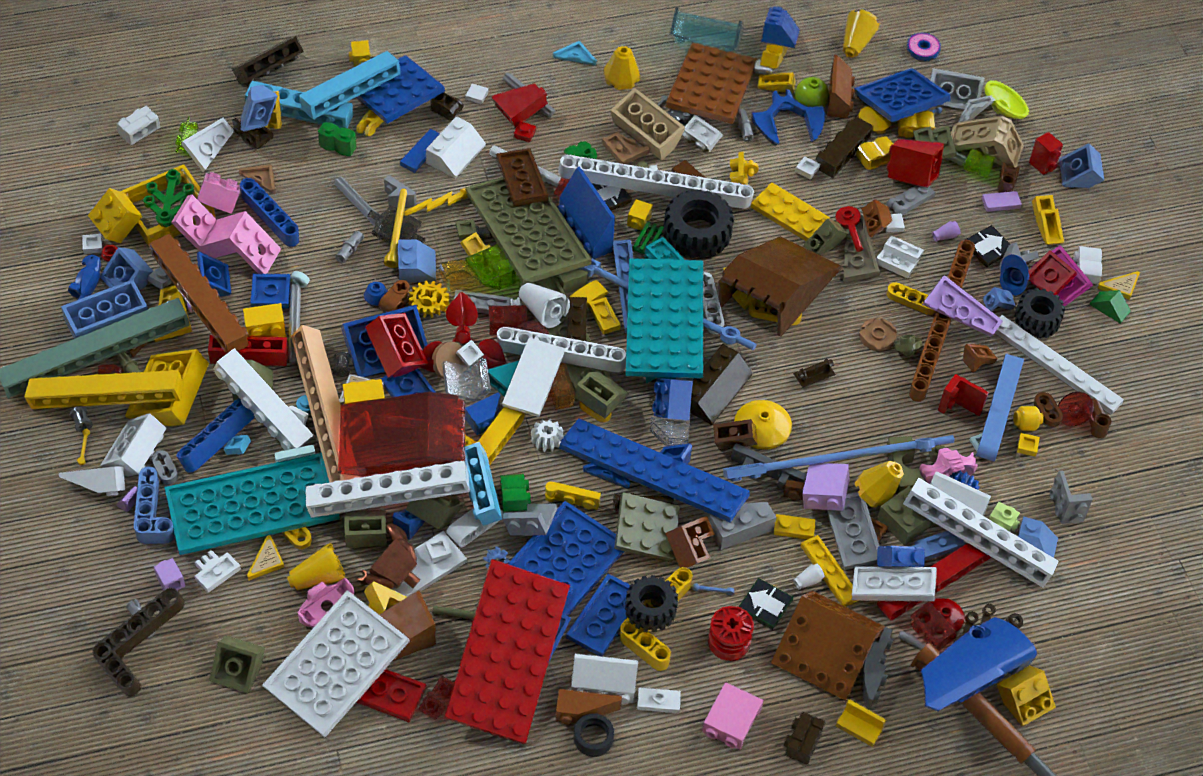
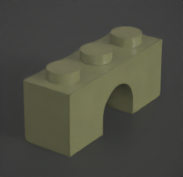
(901, 457)

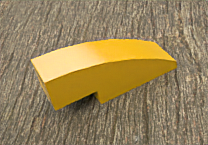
(773, 55)
(1048, 219)

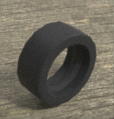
(593, 720)

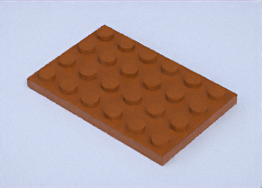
(711, 83)

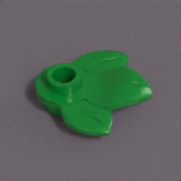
(583, 149)

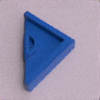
(607, 475)

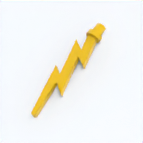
(430, 205)

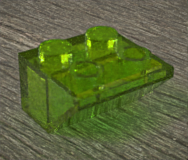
(492, 268)

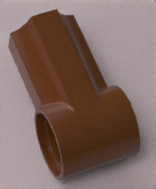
(1099, 421)

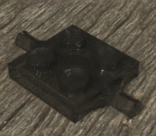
(385, 226)

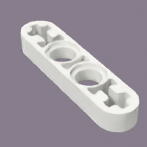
(711, 302)

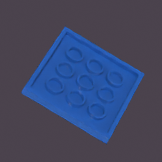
(403, 92)
(902, 94)

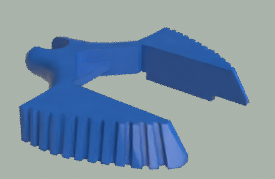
(765, 123)

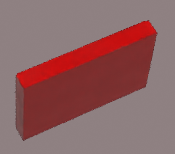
(394, 695)

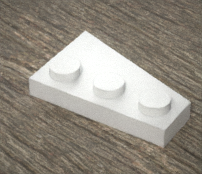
(207, 143)

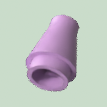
(947, 231)

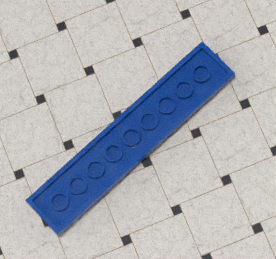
(654, 470)

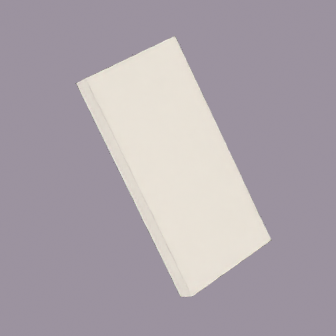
(533, 377)
(432, 572)
(894, 583)

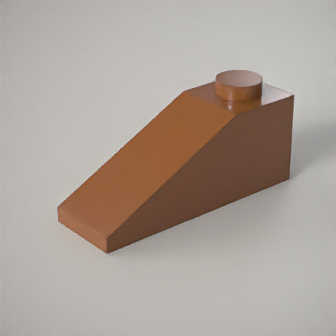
(576, 704)

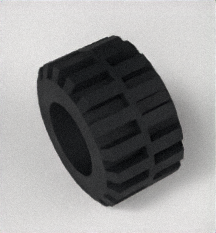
(1042, 302)
(647, 617)

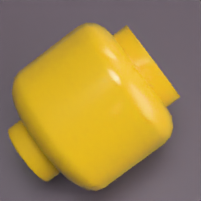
(1027, 418)

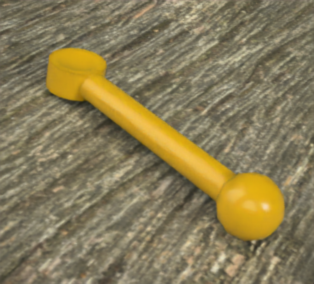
(81, 460)

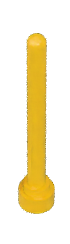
(391, 258)

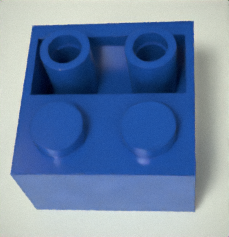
(672, 398)

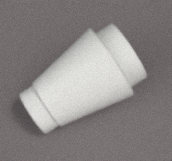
(810, 576)

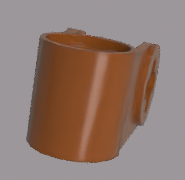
(396, 297)

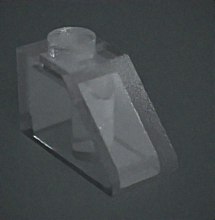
(670, 431)

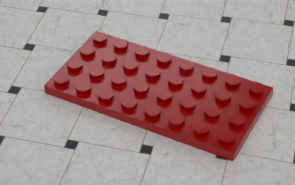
(507, 652)

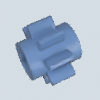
(497, 553)

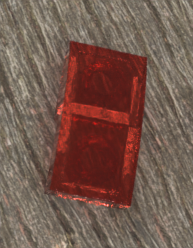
(437, 699)

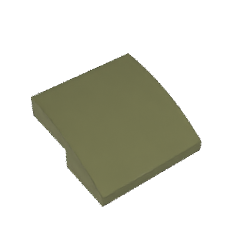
(939, 135)

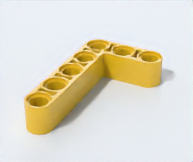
(639, 637)

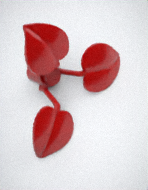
(463, 313)

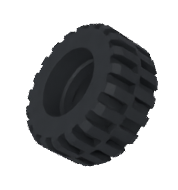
(700, 206)

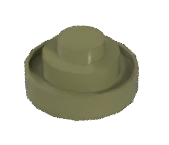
(908, 344)

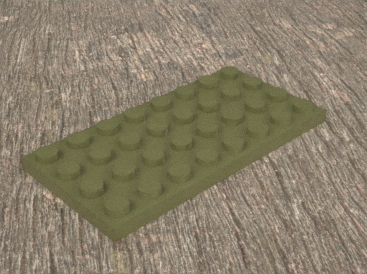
(529, 234)

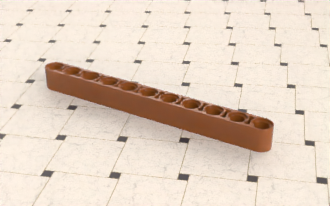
(940, 326)

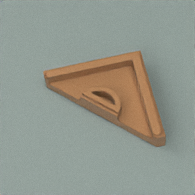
(262, 175)

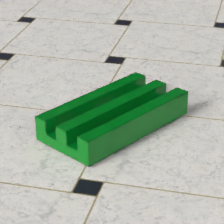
(653, 228)

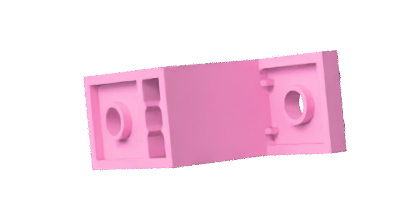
(226, 235)

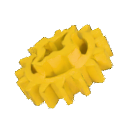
(429, 298)

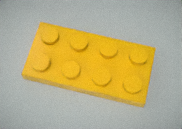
(788, 211)

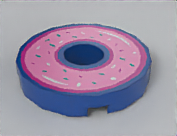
(923, 39)

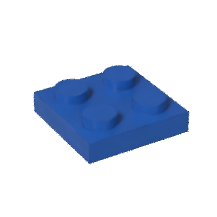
(270, 290)

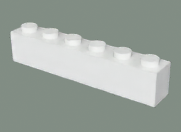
(262, 401)

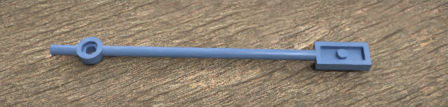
(729, 334)
(755, 470)

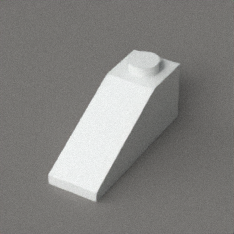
(99, 480)

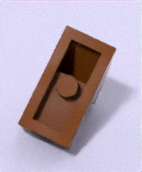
(976, 355)

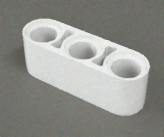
(467, 529)

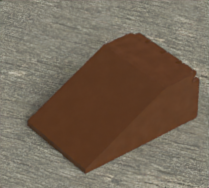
(781, 275)

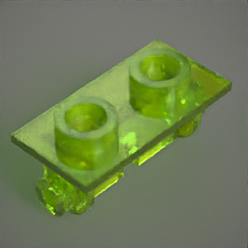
(187, 130)

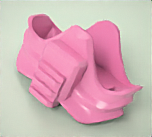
(948, 463)
(311, 611)

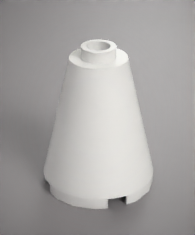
(545, 304)

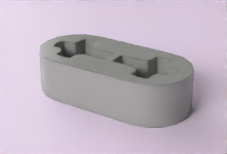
(168, 466)

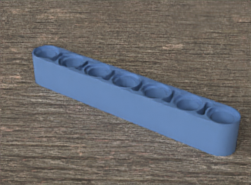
(1000, 407)

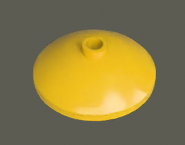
(771, 430)

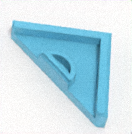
(575, 52)

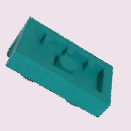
(661, 250)

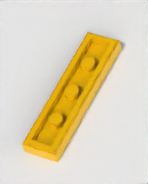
(834, 575)

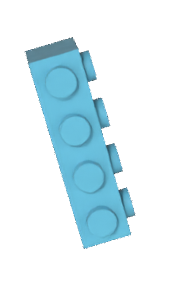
(481, 485)

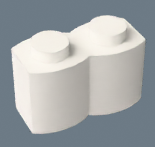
(1089, 261)

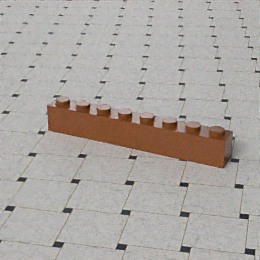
(199, 294)

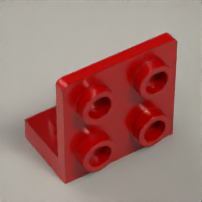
(963, 393)

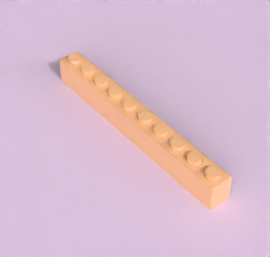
(320, 395)

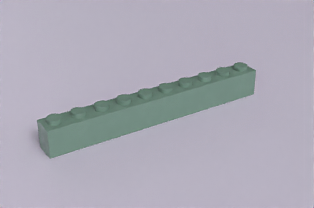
(95, 346)

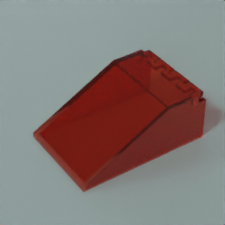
(401, 433)

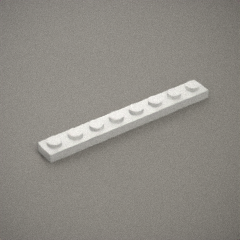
(1058, 365)

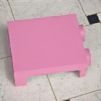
(732, 716)

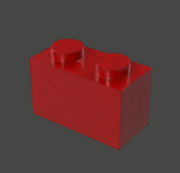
(1046, 153)

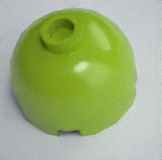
(812, 92)

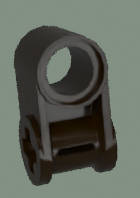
(446, 105)

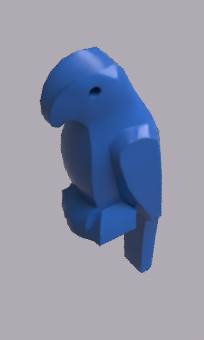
(87, 278)

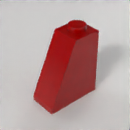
(520, 102)

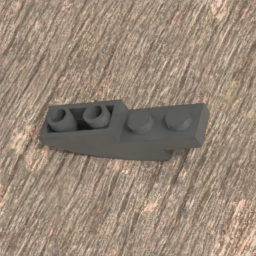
(874, 669)

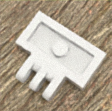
(215, 570)

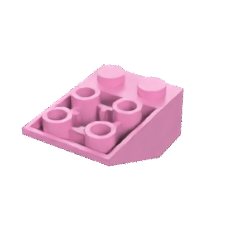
(219, 192)

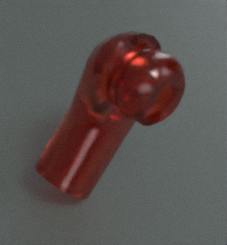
(109, 369)

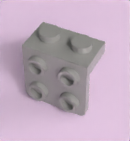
(1067, 506)
(532, 521)

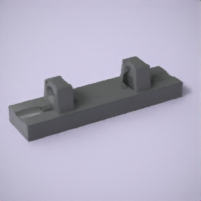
(747, 456)

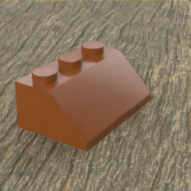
(840, 89)

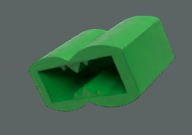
(337, 139)
(514, 492)

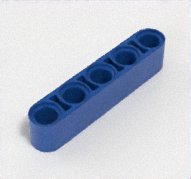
(269, 212)
(214, 436)

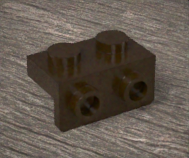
(255, 137)

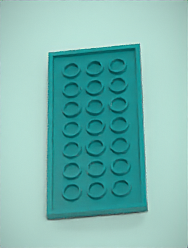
(665, 318)
(245, 504)

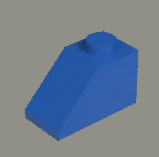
(483, 413)

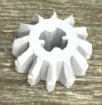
(547, 435)

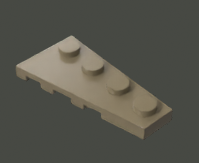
(859, 264)

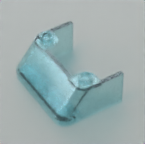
(706, 31)

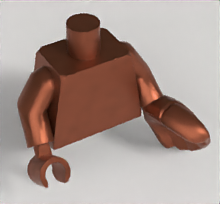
(394, 564)

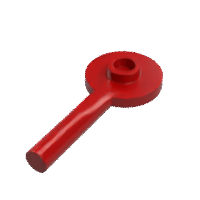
(848, 218)

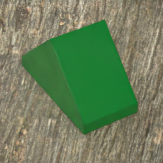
(1111, 304)

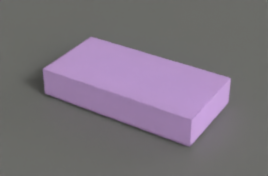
(1001, 201)

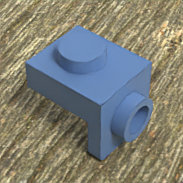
(999, 298)

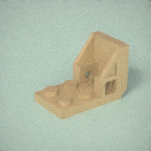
(987, 133)

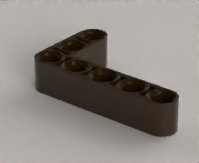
(135, 637)

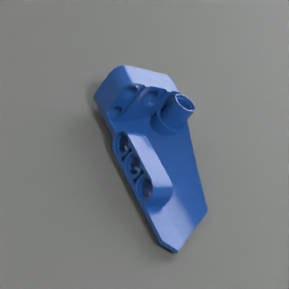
(976, 663)

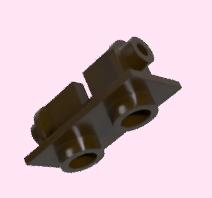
(815, 373)

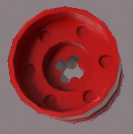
(730, 633)

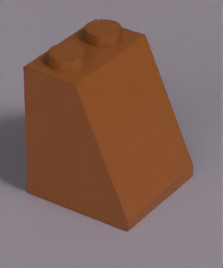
(414, 621)

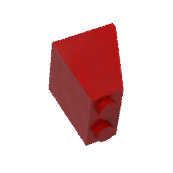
(915, 161)

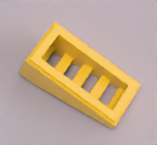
(780, 82)

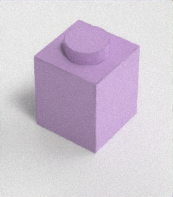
(169, 575)

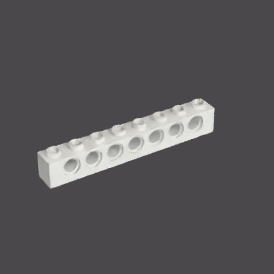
(387, 489)
(981, 532)

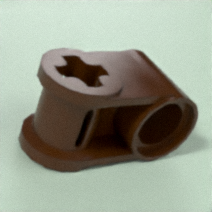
(1008, 178)

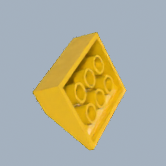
(192, 369)

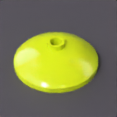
(1006, 100)

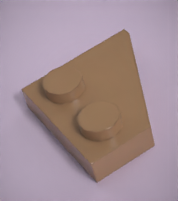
(624, 149)

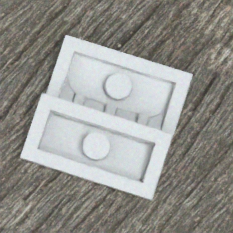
(899, 256)

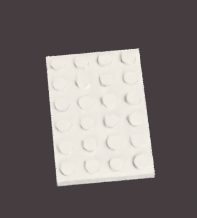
(336, 663)

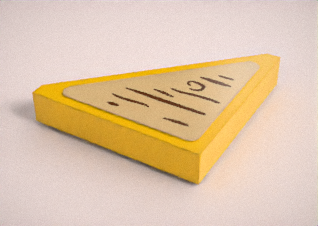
(1123, 283)
(266, 560)

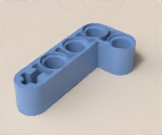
(150, 522)

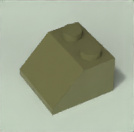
(236, 663)

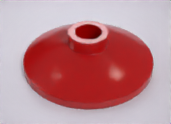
(955, 613)

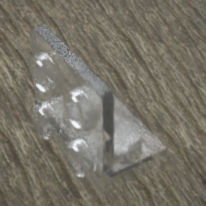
(467, 382)

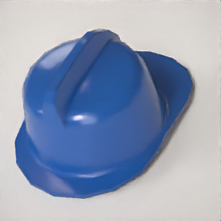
(1014, 274)

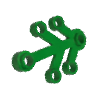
(165, 216)

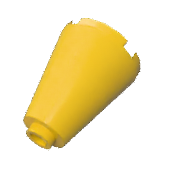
(859, 30)
(318, 568)

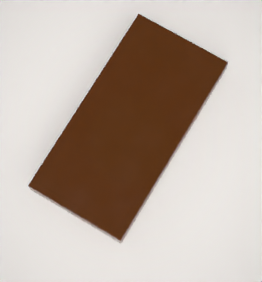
(522, 177)

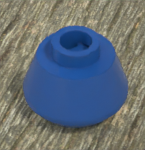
(374, 293)

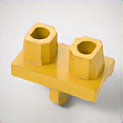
(744, 169)

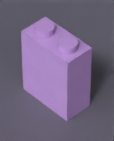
(826, 486)

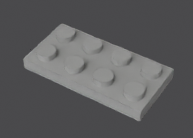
(854, 533)

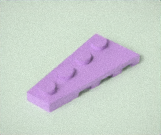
(959, 305)

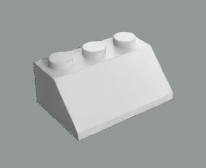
(959, 86)
(454, 148)
(135, 444)
(961, 492)
(605, 676)

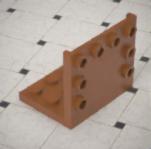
(826, 643)

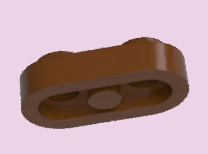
(1049, 410)

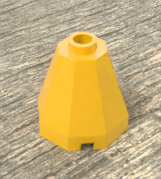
(622, 69)
(879, 483)

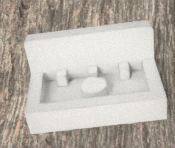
(702, 133)

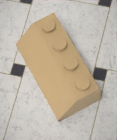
(647, 123)

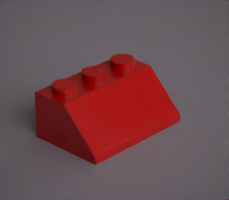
(396, 344)

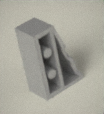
(749, 522)

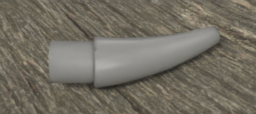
(909, 638)

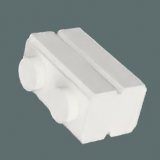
(138, 125)

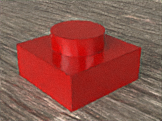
(524, 131)

